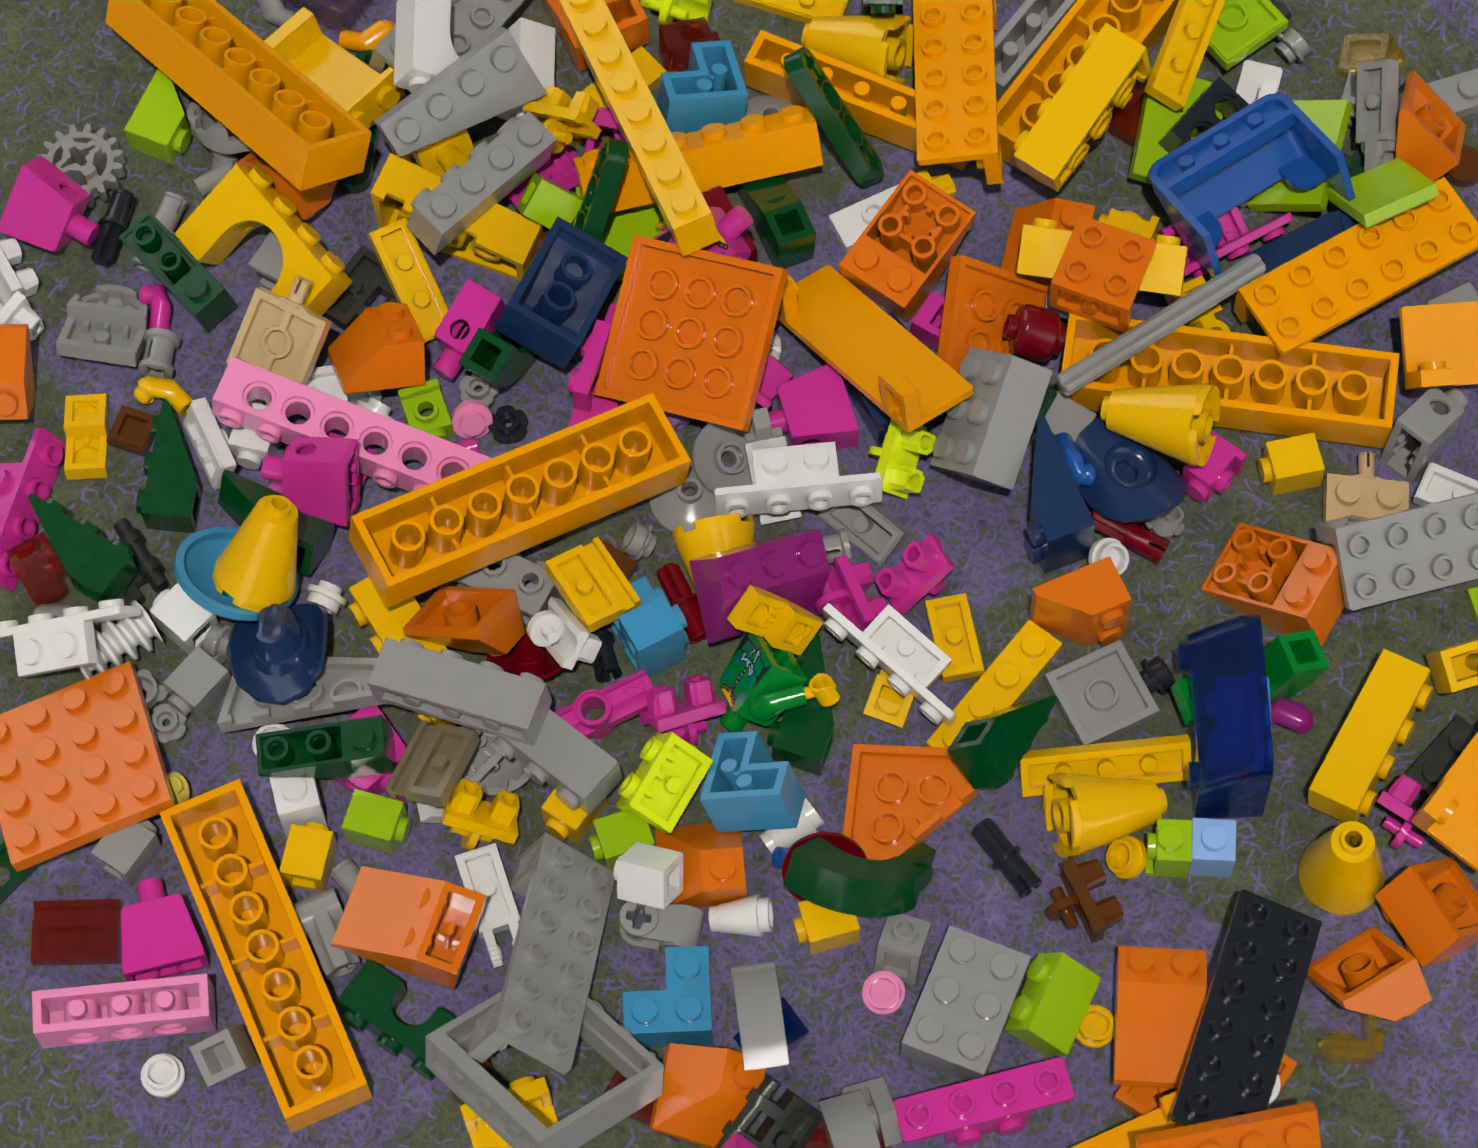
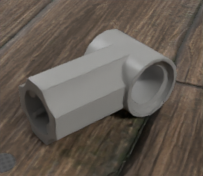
(319, 920)

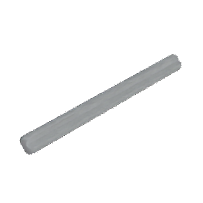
(1160, 324)

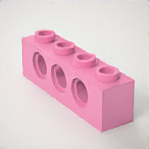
(124, 1010)

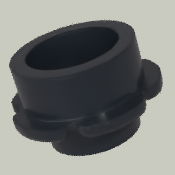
(510, 434)
(1157, 675)

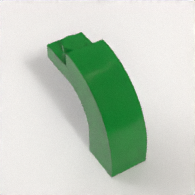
(1290, 662)

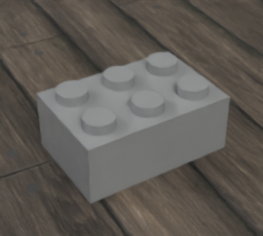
(992, 428)
(965, 1006)

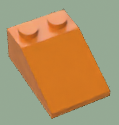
(1156, 1013)

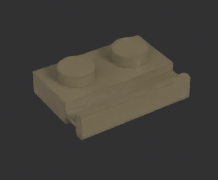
(433, 763)

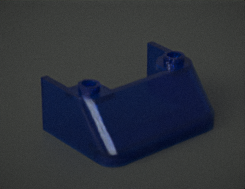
(1230, 718)

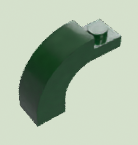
(497, 358)
(859, 884)

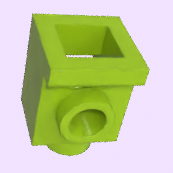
(424, 400)
(1169, 848)

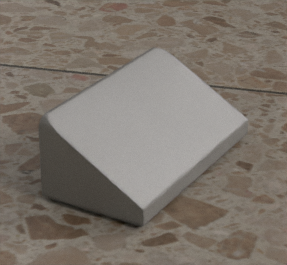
(869, 529)

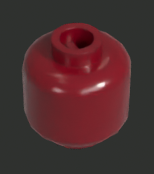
(1034, 332)

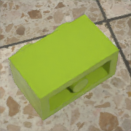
(1052, 1003)

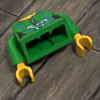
(766, 682)

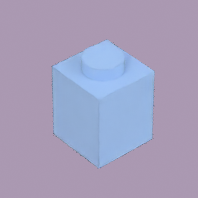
(1213, 847)

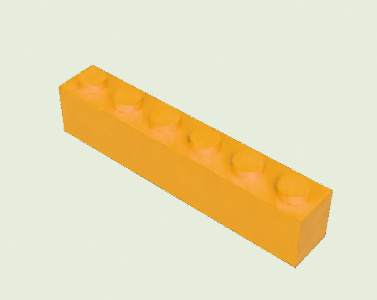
(876, 103)
(726, 154)

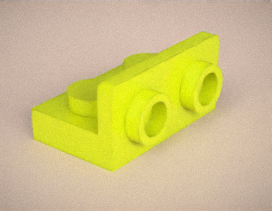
(663, 781)

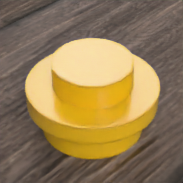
(1126, 857)
(1096, 1027)

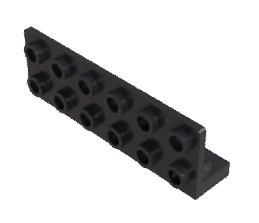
(1247, 1012)

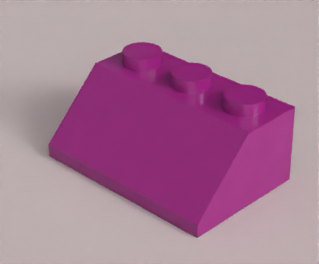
(785, 565)

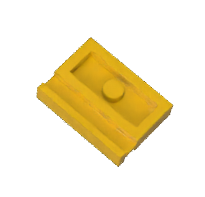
(592, 584)

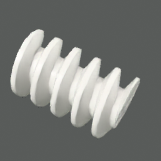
(122, 639)

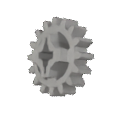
(92, 153)

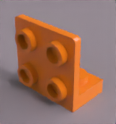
(1101, 273)

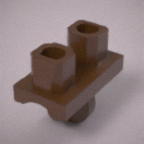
(1094, 916)

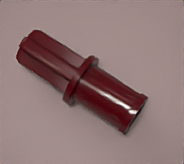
(1132, 536)
(680, 593)

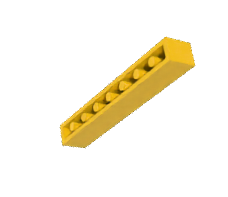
(641, 124)

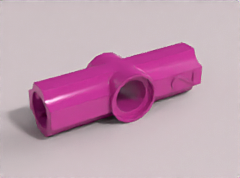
(620, 701)

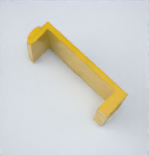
(334, 69)

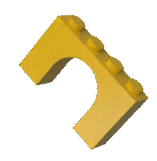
(246, 202)

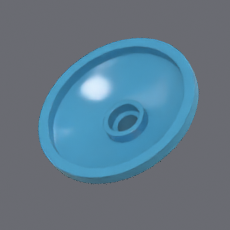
(195, 568)

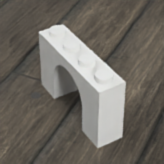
(426, 47)

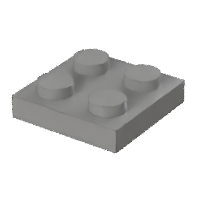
(1102, 694)

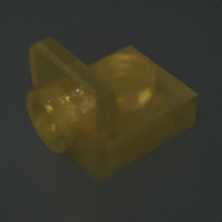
(1367, 48)
(1345, 1049)

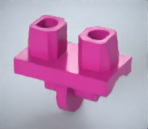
(916, 575)
(846, 593)
(686, 715)
(1399, 801)

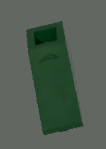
(779, 220)
(178, 271)
(171, 490)
(315, 535)
(91, 562)
(807, 730)
(994, 744)
(328, 750)

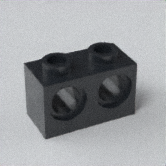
(1202, 114)

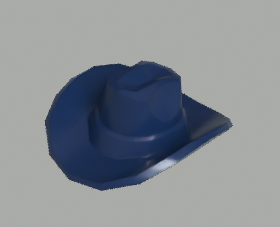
(1130, 478)
(279, 652)

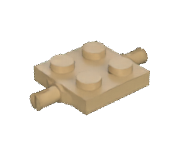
(281, 333)
(1362, 493)

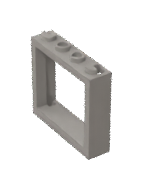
(515, 1124)

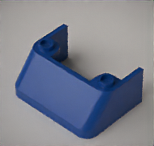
(1238, 161)

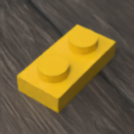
(955, 635)

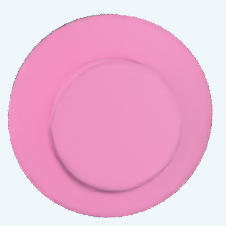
(471, 419)
(883, 992)

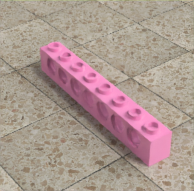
(324, 412)

